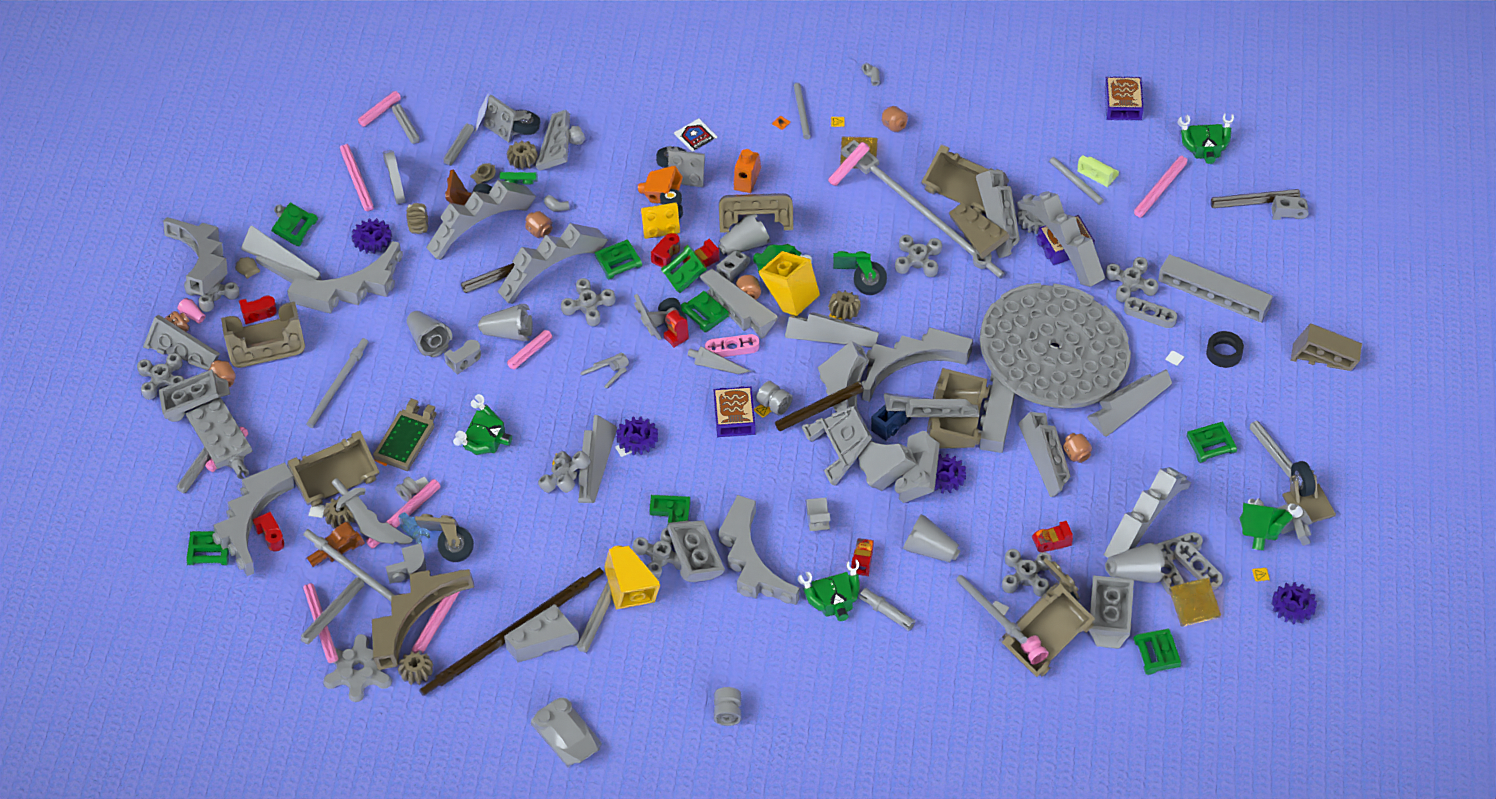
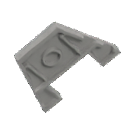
(847, 436)

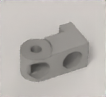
(1289, 207)
(733, 265)
(463, 357)

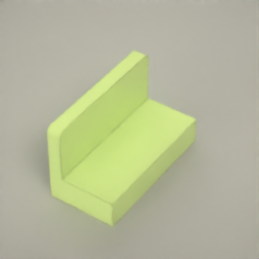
(1097, 170)

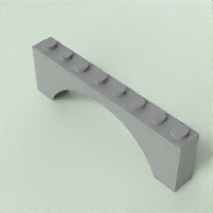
(880, 462)

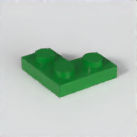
(517, 177)
(674, 507)

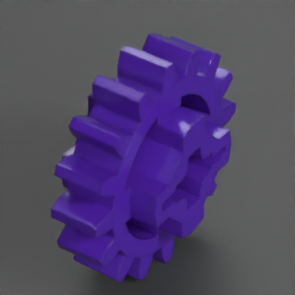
(371, 236)
(637, 435)
(946, 472)
(1294, 602)

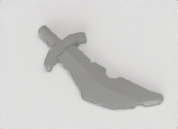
(366, 518)

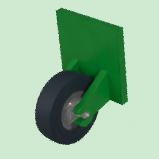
(869, 275)

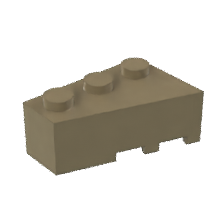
(1326, 347)

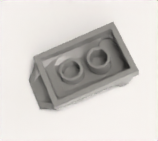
(191, 393)
(922, 477)
(695, 551)
(1112, 610)
(565, 732)

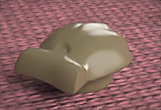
(484, 173)
(247, 267)

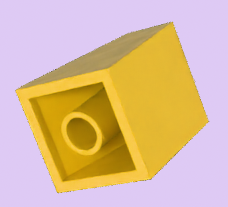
(791, 282)
(629, 578)

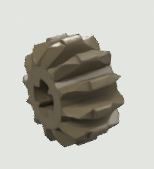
(522, 154)
(417, 218)
(844, 305)
(336, 518)
(415, 667)

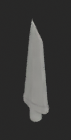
(709, 359)

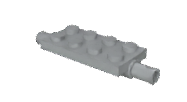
(220, 435)

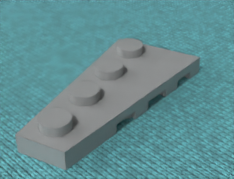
(555, 144)
(169, 339)

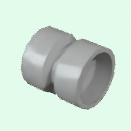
(772, 396)
(727, 704)

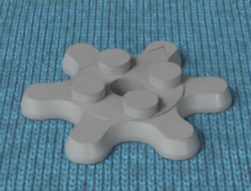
(357, 679)

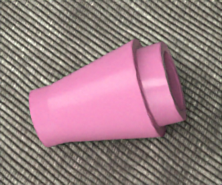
(191, 310)

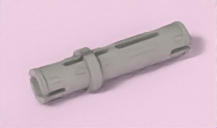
(879, 604)

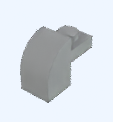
(817, 514)
(1300, 525)
(413, 562)

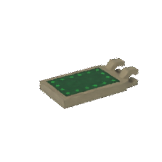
(406, 436)

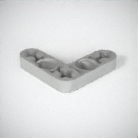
(391, 165)
(1169, 556)

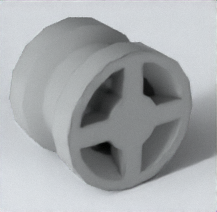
(407, 489)

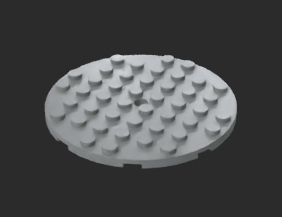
(1075, 375)

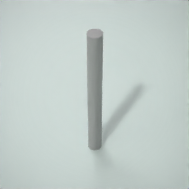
(802, 112)
(1078, 182)

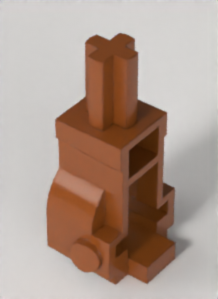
(341, 539)

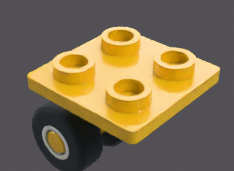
(663, 218)

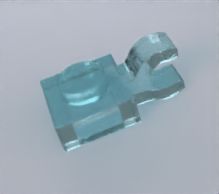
(409, 525)

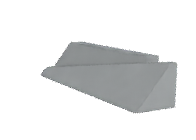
(999, 207)
(276, 257)
(741, 307)
(829, 329)
(1128, 401)
(930, 407)
(597, 446)
(1046, 451)

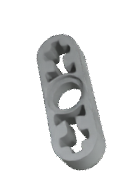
(1145, 305)
(1183, 559)

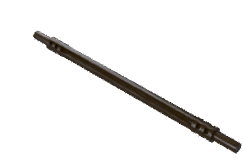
(499, 639)

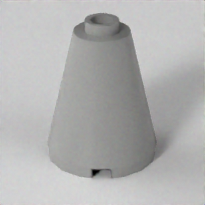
(744, 236)
(508, 323)
(429, 334)
(931, 541)
(1138, 564)

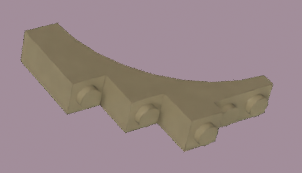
(406, 608)

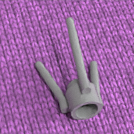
(616, 362)

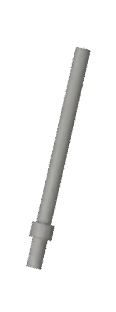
(355, 355)
(322, 544)
(1011, 628)

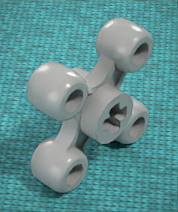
(918, 255)
(1131, 279)
(206, 302)
(588, 302)
(160, 374)
(564, 471)
(659, 552)
(1026, 572)

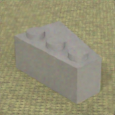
(541, 634)

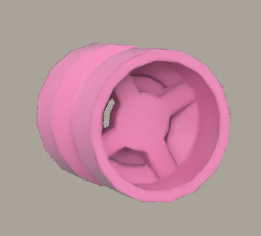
(1035, 651)

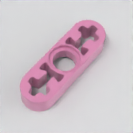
(745, 339)

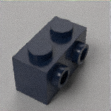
(887, 423)

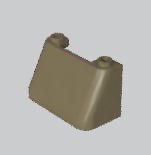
(956, 179)
(734, 205)
(264, 340)
(957, 431)
(346, 460)
(1055, 620)

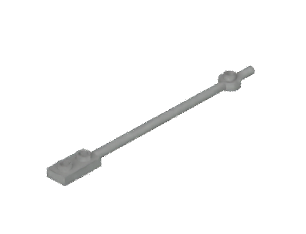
(870, 163)

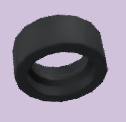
(1229, 338)

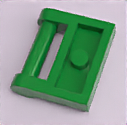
(289, 220)
(616, 254)
(687, 272)
(706, 307)
(1210, 436)
(203, 542)
(1163, 648)

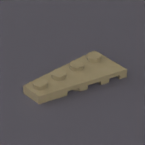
(980, 231)

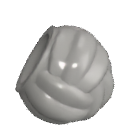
(576, 135)

